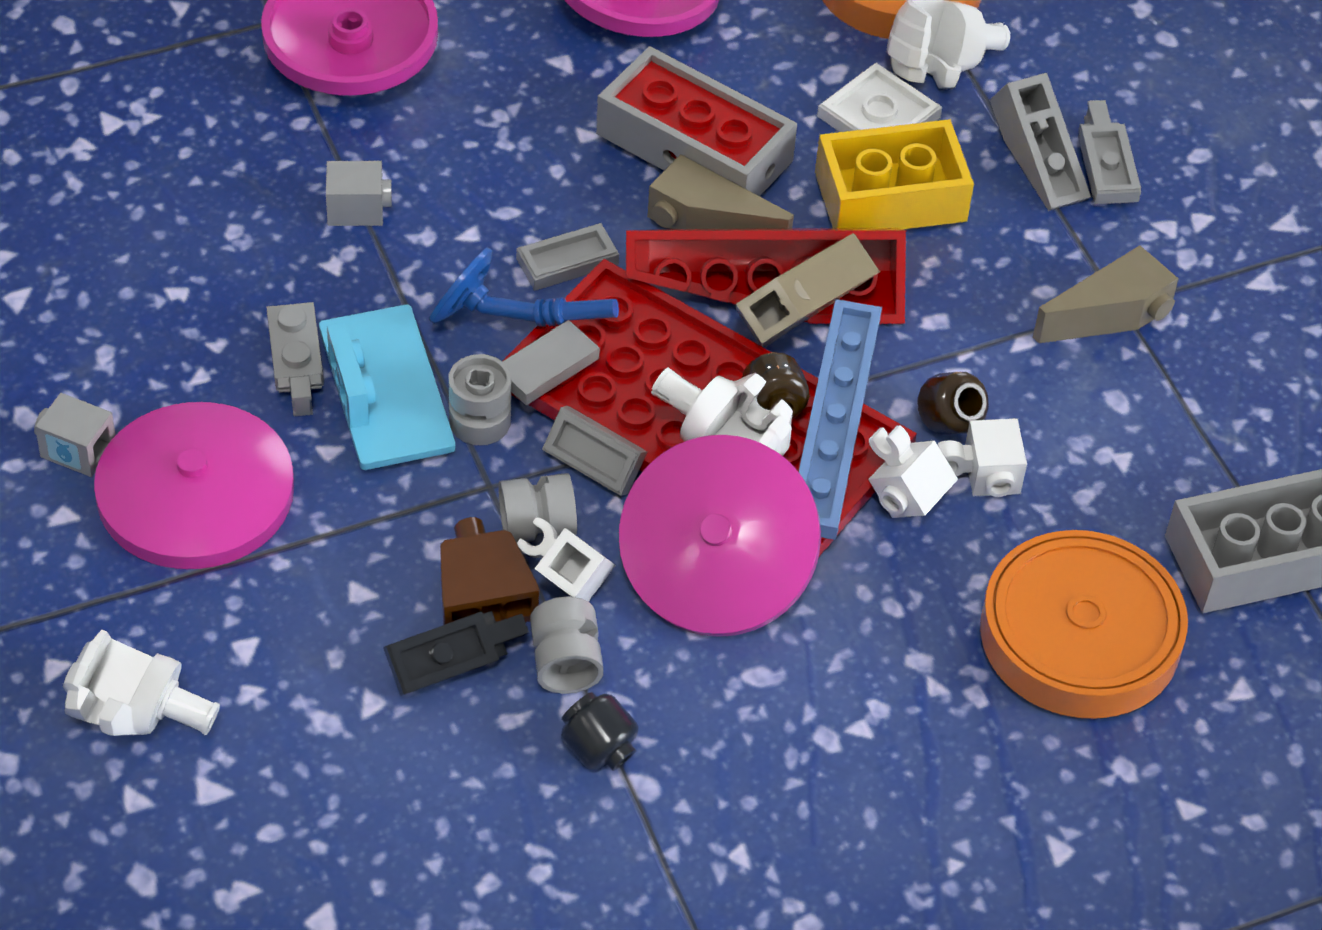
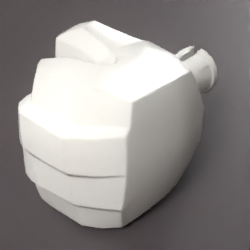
(941, 40)
(726, 409)
(131, 690)

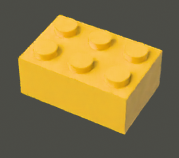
(894, 176)

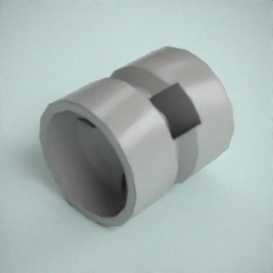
(480, 399)
(549, 500)
(567, 645)

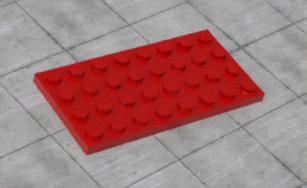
(662, 333)

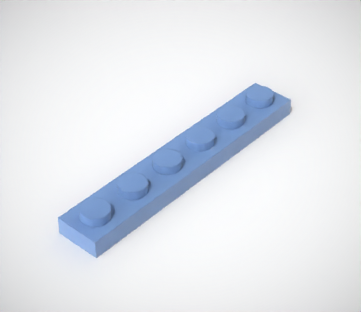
(838, 408)

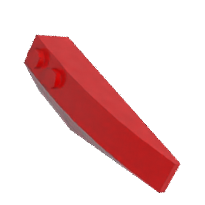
(739, 261)

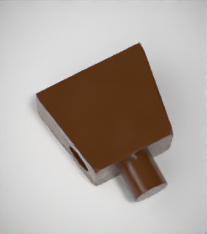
(485, 574)

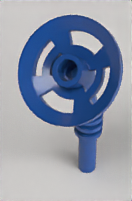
(471, 293)

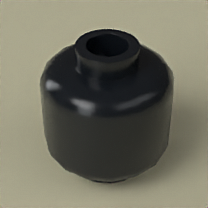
(599, 731)

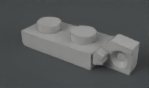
(1108, 157)
(295, 353)

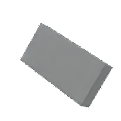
(566, 256)
(550, 361)
(594, 450)

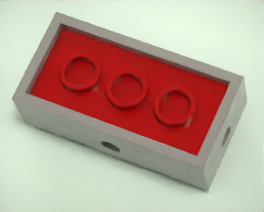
(673, 110)

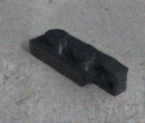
(451, 650)

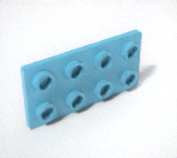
(386, 387)

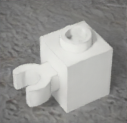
(990, 456)
(912, 473)
(568, 561)

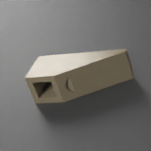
(806, 290)

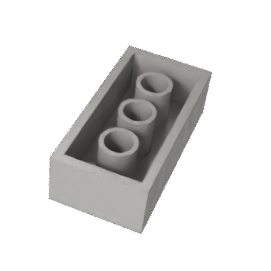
(1250, 541)

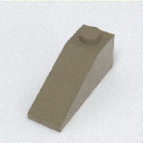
(698, 198)
(1110, 300)

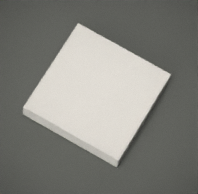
(877, 101)

